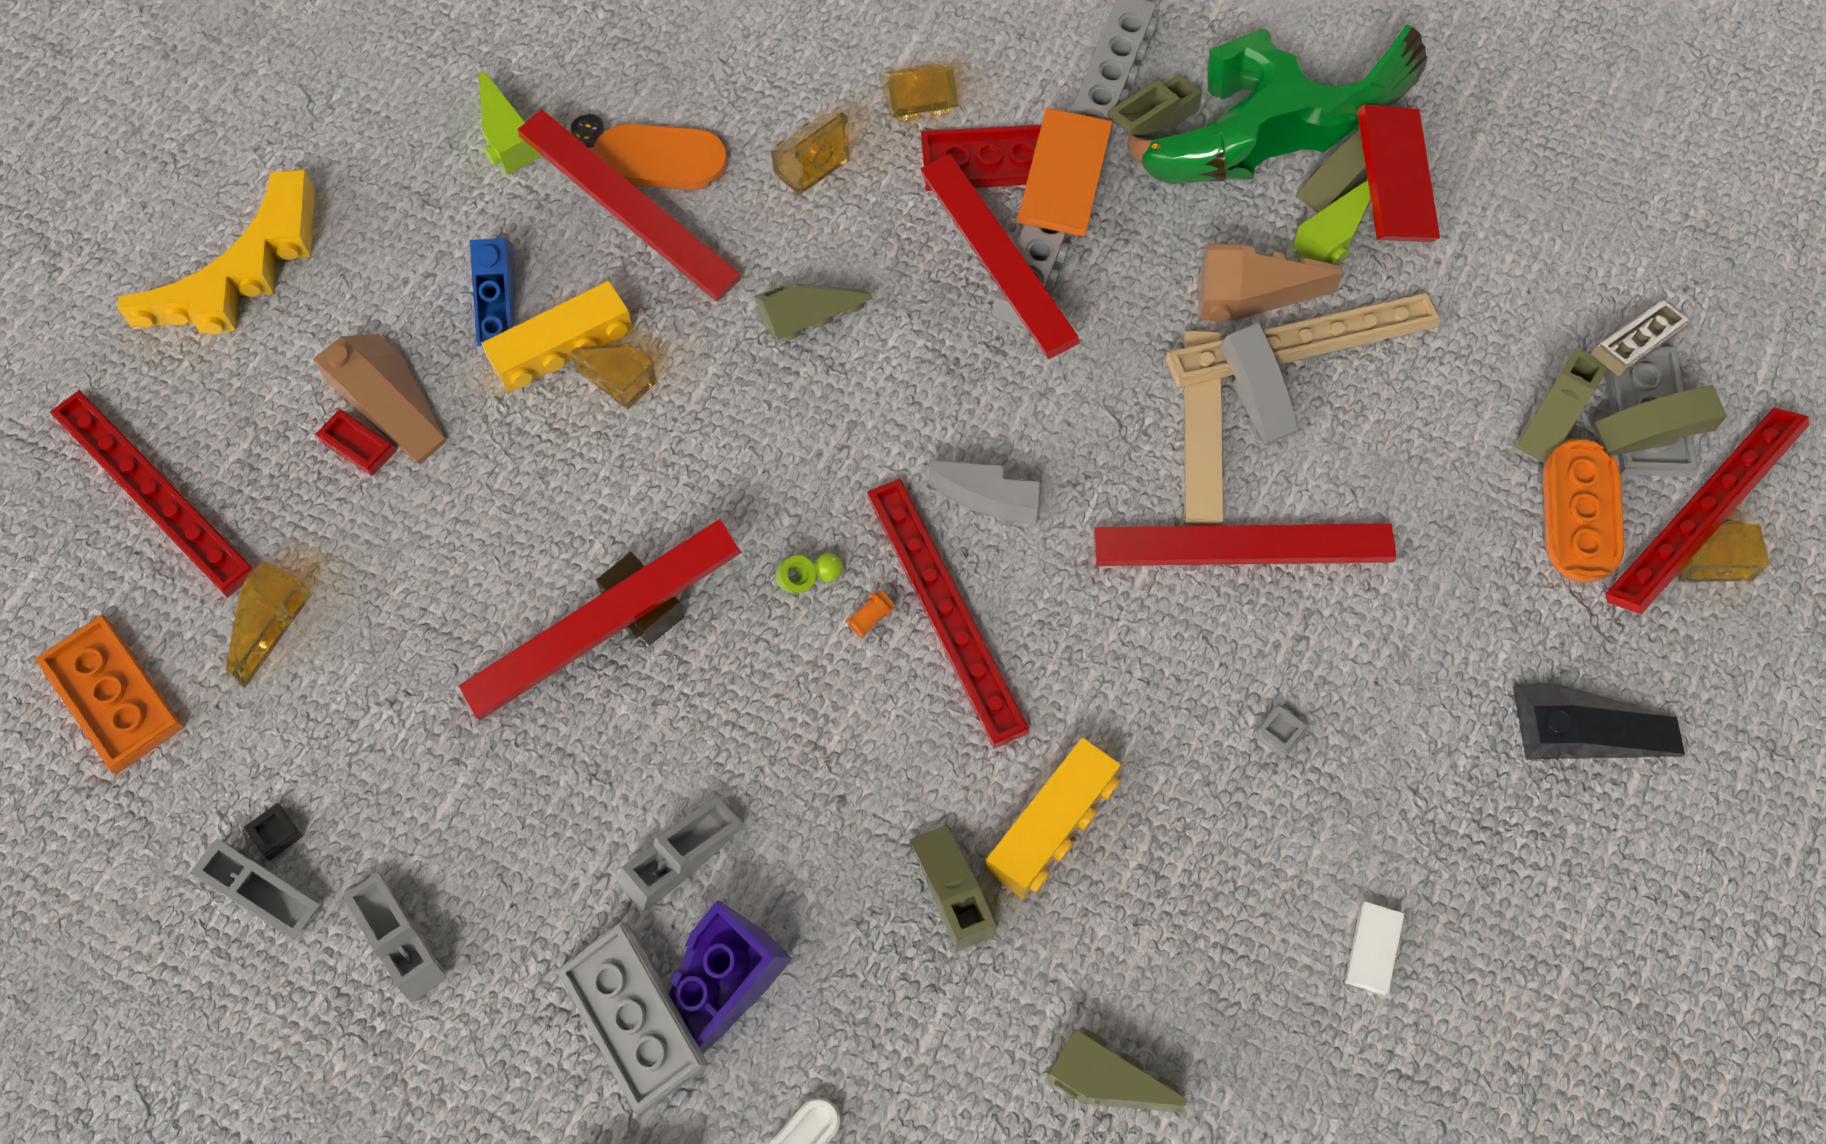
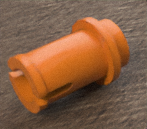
(870, 613)

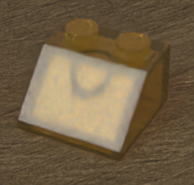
(919, 91)
(812, 152)

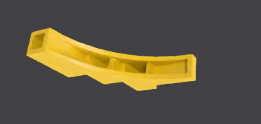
(246, 269)

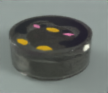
(587, 129)

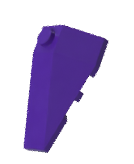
(723, 972)

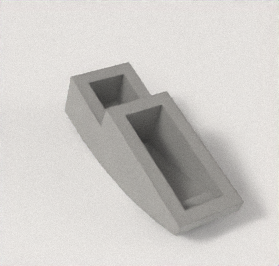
(1260, 383)
(985, 490)
(678, 853)
(255, 889)
(394, 938)

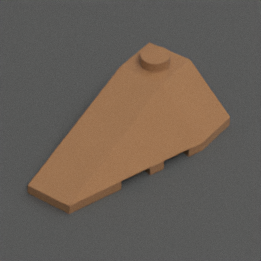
(1245, 283)
(382, 389)

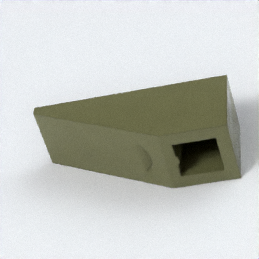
(797, 306)
(1562, 405)
(953, 888)
(1104, 1079)

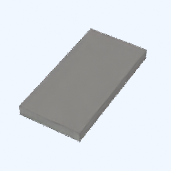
(1648, 380)
(632, 1018)

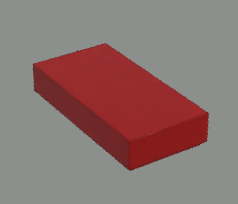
(355, 442)

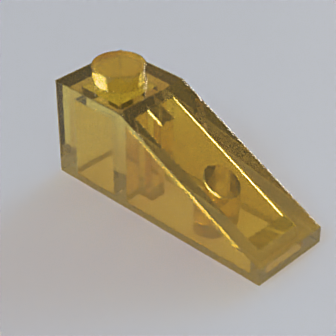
(263, 614)

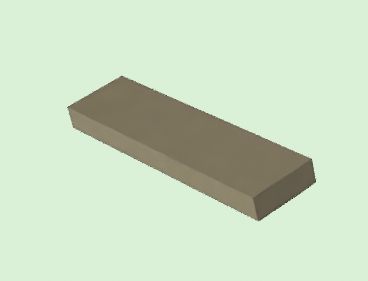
(1640, 338)

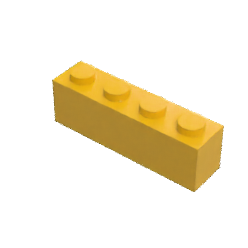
(547, 339)
(1053, 818)

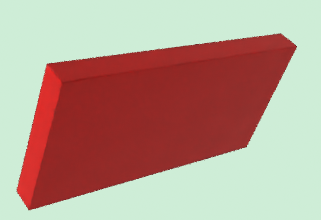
(985, 154)
(1398, 174)

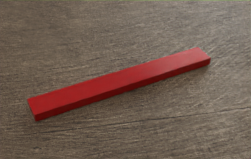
(629, 205)
(1000, 257)
(153, 493)
(1706, 510)
(1244, 544)
(948, 614)
(599, 619)

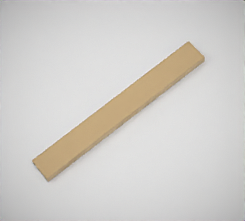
(1313, 337)

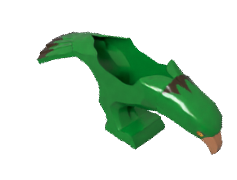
(1280, 114)

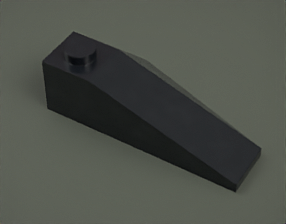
(1583, 725)

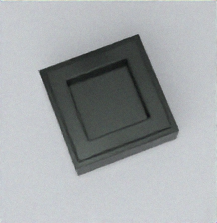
(273, 831)

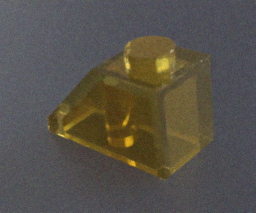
(617, 371)
(1730, 554)

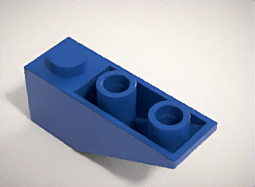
(492, 286)

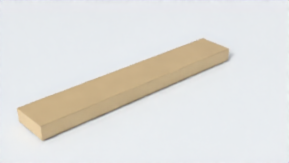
(1203, 445)

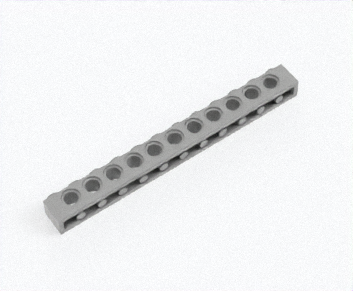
(1101, 90)

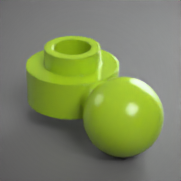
(827, 568)

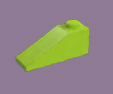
(500, 129)
(1331, 231)

